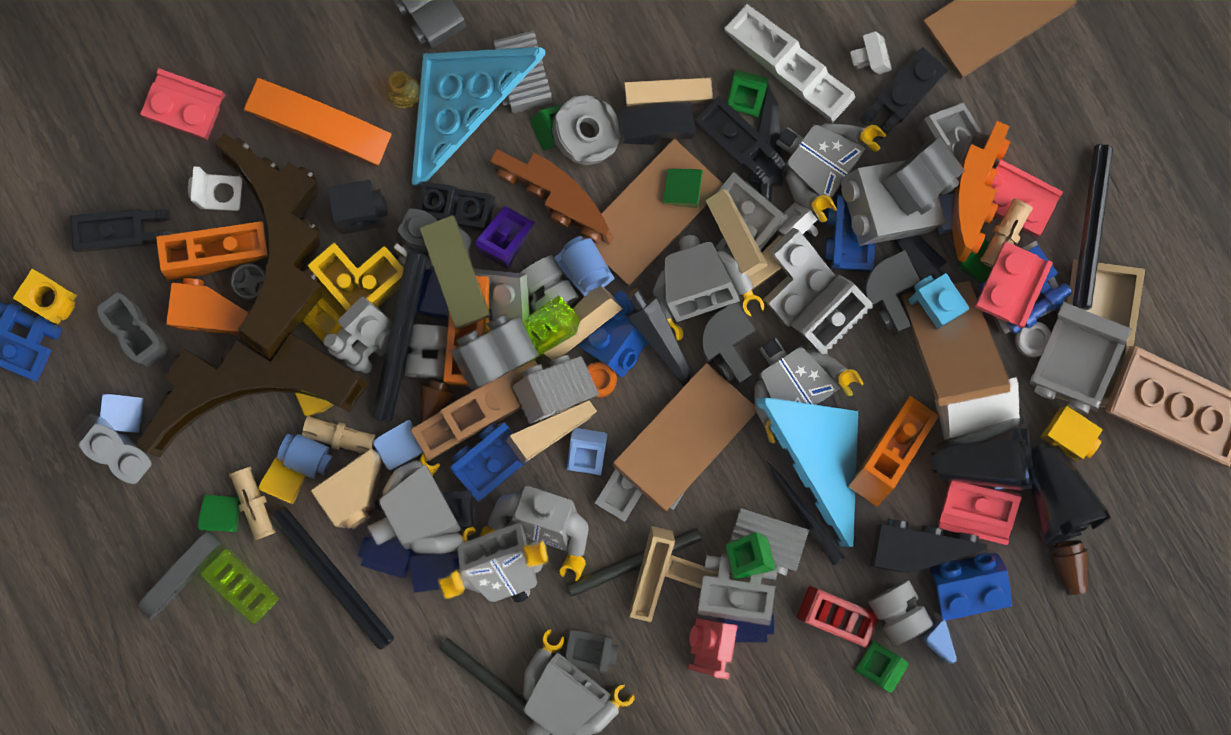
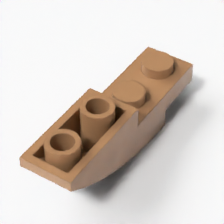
(470, 414)

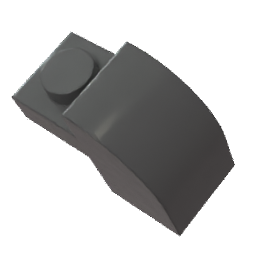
(883, 285)
(721, 335)

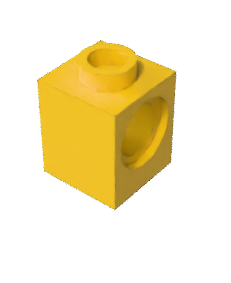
(34, 288)
(1073, 434)

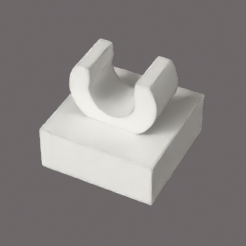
(873, 54)
(799, 218)

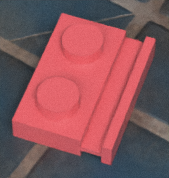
(182, 104)
(1020, 185)
(1013, 284)
(979, 511)
(712, 646)

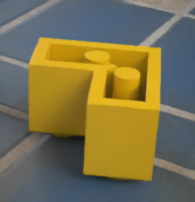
(374, 279)

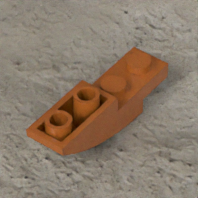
(565, 197)

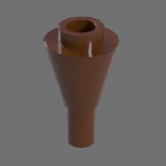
(434, 398)

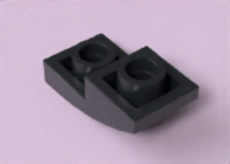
(657, 120)
(468, 207)

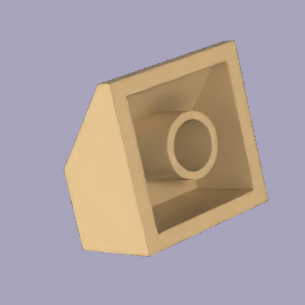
(351, 491)

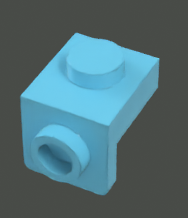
(939, 299)

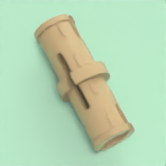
(1007, 230)
(338, 435)
(252, 503)

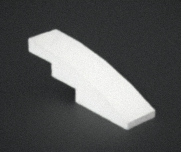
(789, 63)

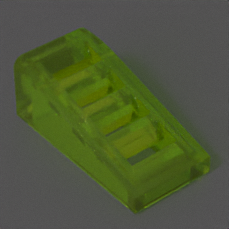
(559, 318)
(210, 575)

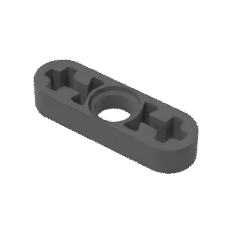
(179, 575)

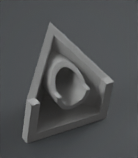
(954, 127)

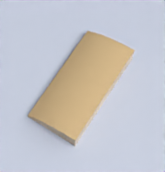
(1116, 299)

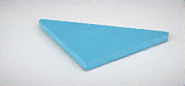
(458, 95)
(824, 455)

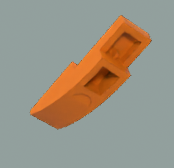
(974, 195)

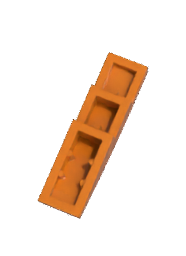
(317, 121)

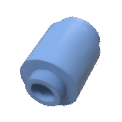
(585, 263)
(304, 455)

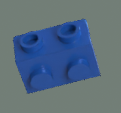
(844, 247)
(617, 340)
(487, 463)
(971, 586)

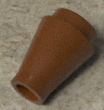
(1072, 565)

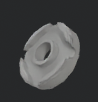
(571, 140)

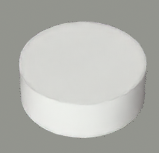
(1032, 341)

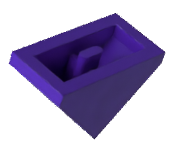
(504, 237)

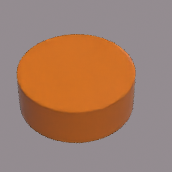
(603, 378)

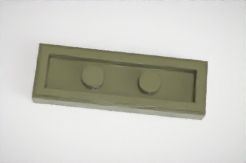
(455, 272)

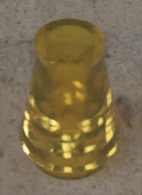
(404, 96)

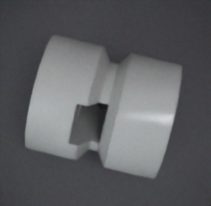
(546, 284)
(427, 339)
(900, 612)

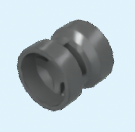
(245, 280)

